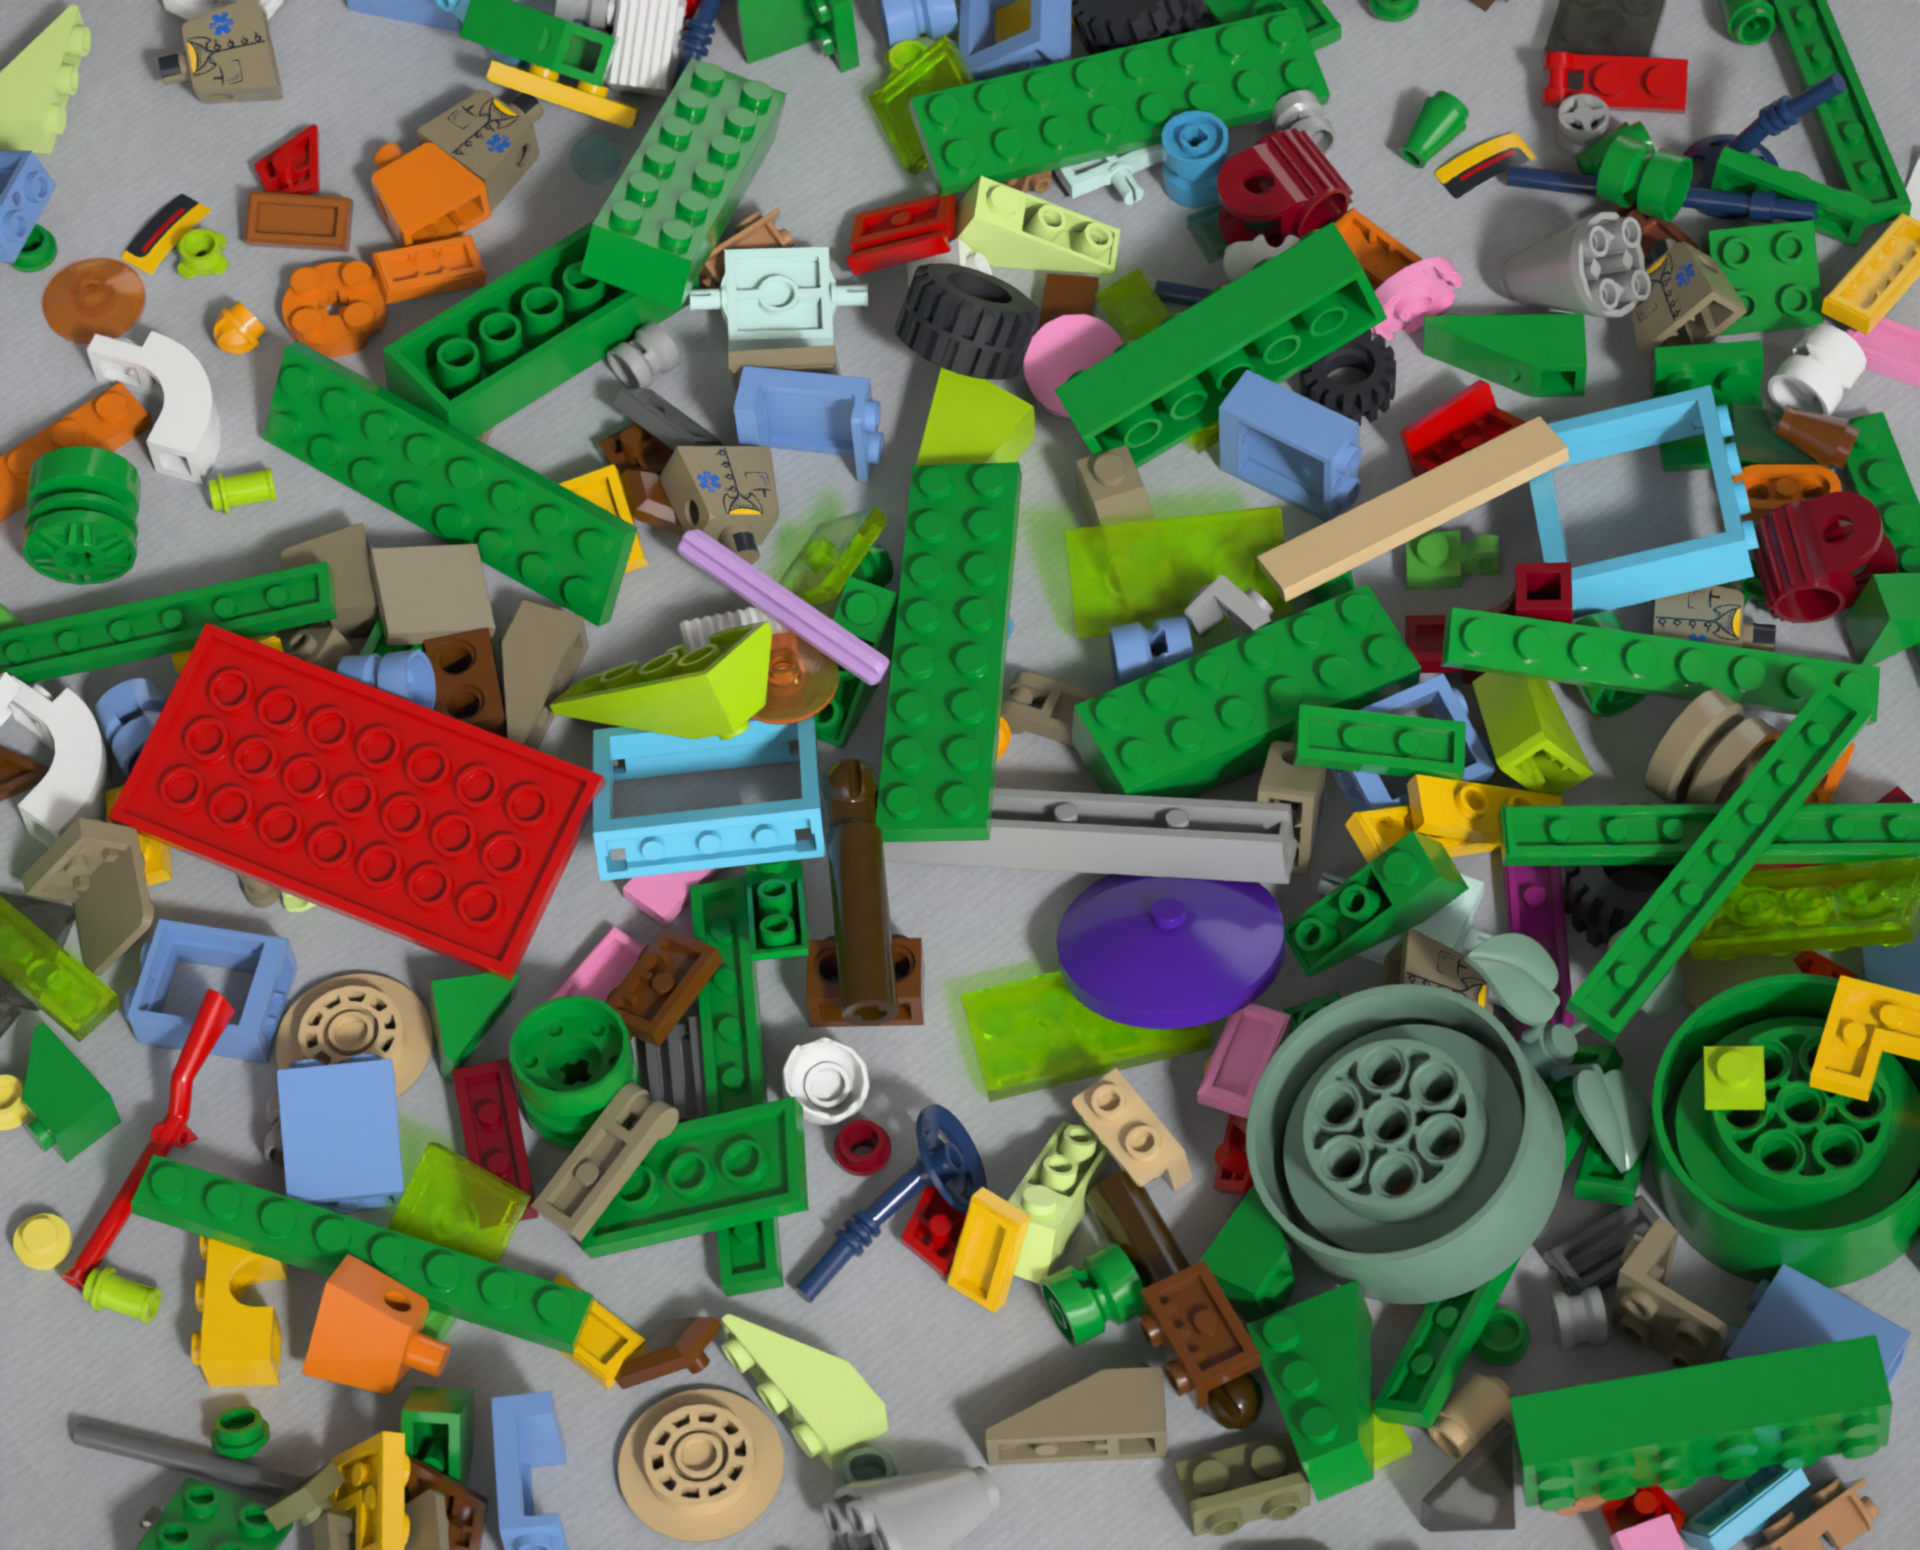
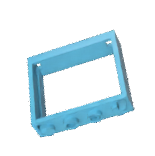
(1669, 568)
(711, 835)

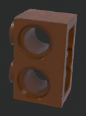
(473, 690)
(824, 995)

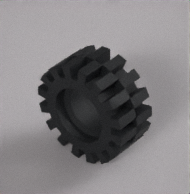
(1358, 398)

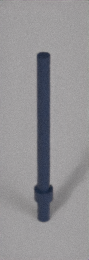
(1761, 205)

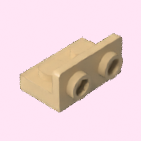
(1132, 1132)

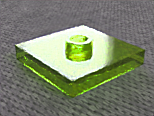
(933, 70)
(832, 555)
(459, 1205)

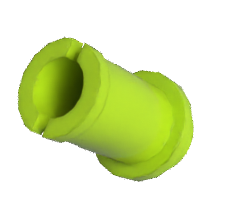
(241, 489)
(121, 1295)

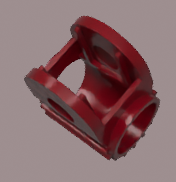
(1304, 191)
(1810, 557)

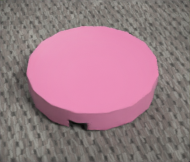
(1415, 293)
(1063, 349)

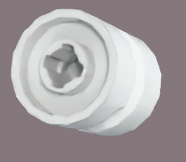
(1818, 371)

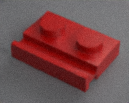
(902, 233)

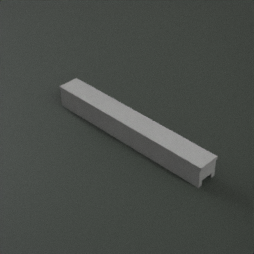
(1123, 837)

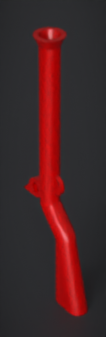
(206, 1030)

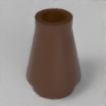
(1818, 435)

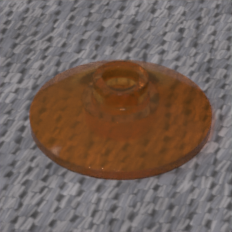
(94, 299)
(800, 688)

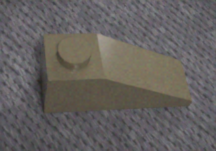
(1112, 489)
(539, 662)
(1096, 1419)

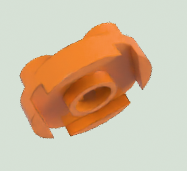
(329, 284)

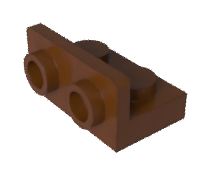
(663, 984)
(1196, 1332)

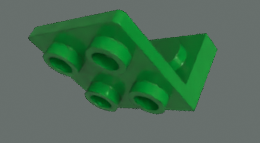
(780, 25)
(1772, 274)
(1734, 376)
(212, 1519)

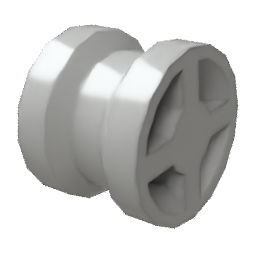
(1582, 112)
(1578, 1318)

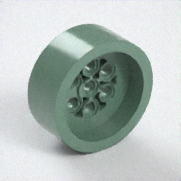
(1464, 1210)

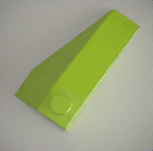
(681, 692)

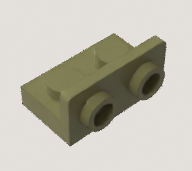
(1243, 1485)

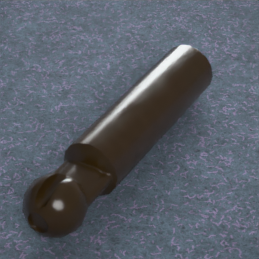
(859, 895)
(1136, 1225)

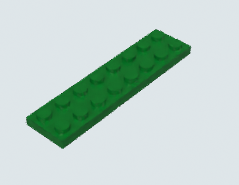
(1112, 100)
(449, 483)
(949, 653)

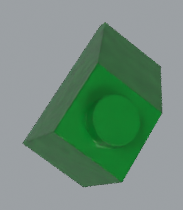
(64, 1099)
(1252, 1260)
(440, 1430)

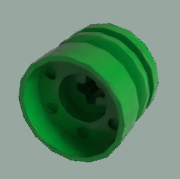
(81, 515)
(570, 1065)

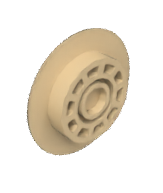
(350, 1020)
(699, 1458)

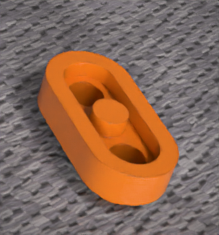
(1784, 484)

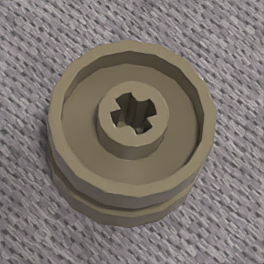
(1708, 751)

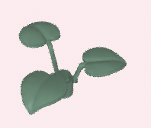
(1524, 983)

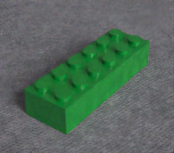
(683, 184)
(1265, 322)
(516, 339)
(1227, 705)
(1701, 1422)

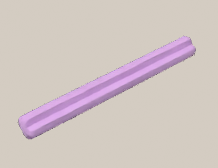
(784, 607)

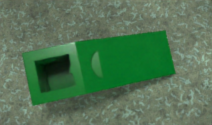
(541, 39)
(1518, 351)
(871, 616)
(1376, 903)
(777, 910)

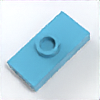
(1744, 1508)

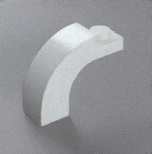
(189, 426)
(80, 763)

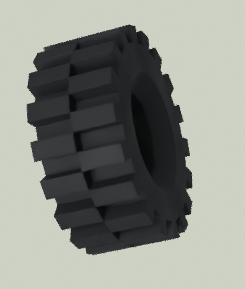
(1124, 23)

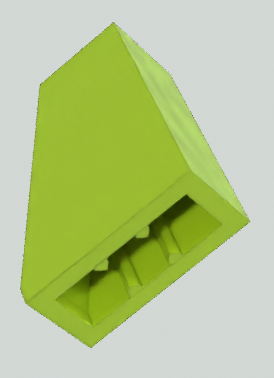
(975, 423)
(1530, 733)

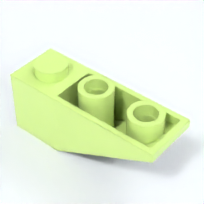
(39, 85)
(1032, 233)
(1056, 1197)
(815, 1390)

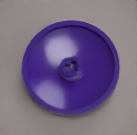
(1170, 948)

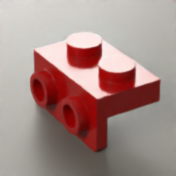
(1455, 428)

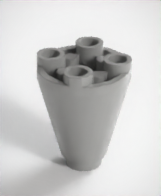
(1582, 269)
(912, 1510)

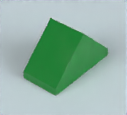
(1885, 617)
(464, 1014)

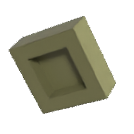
(306, 1498)

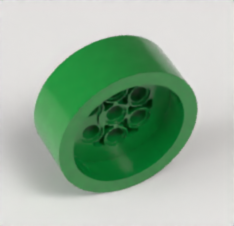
(1815, 1215)

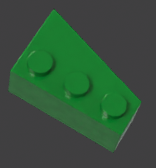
(1322, 1383)

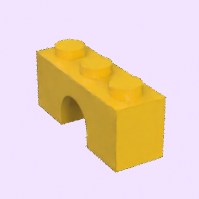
(236, 1340)

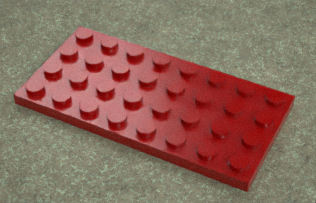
(358, 801)

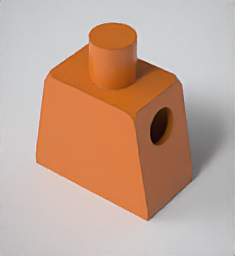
(427, 194)
(371, 1331)

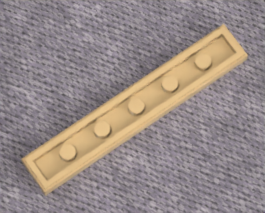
(1412, 508)

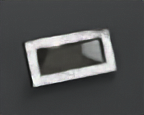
(1477, 1489)

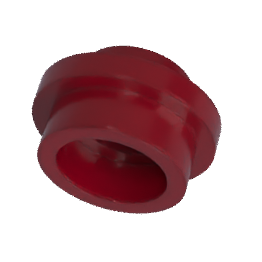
(859, 1134)

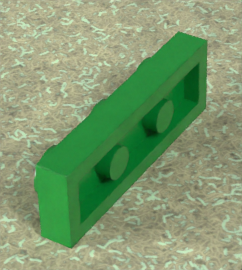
(1839, 213)
(1378, 742)

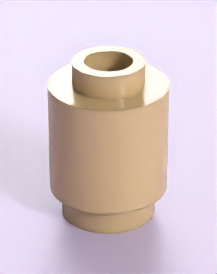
(1471, 1415)

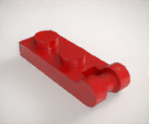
(1619, 81)

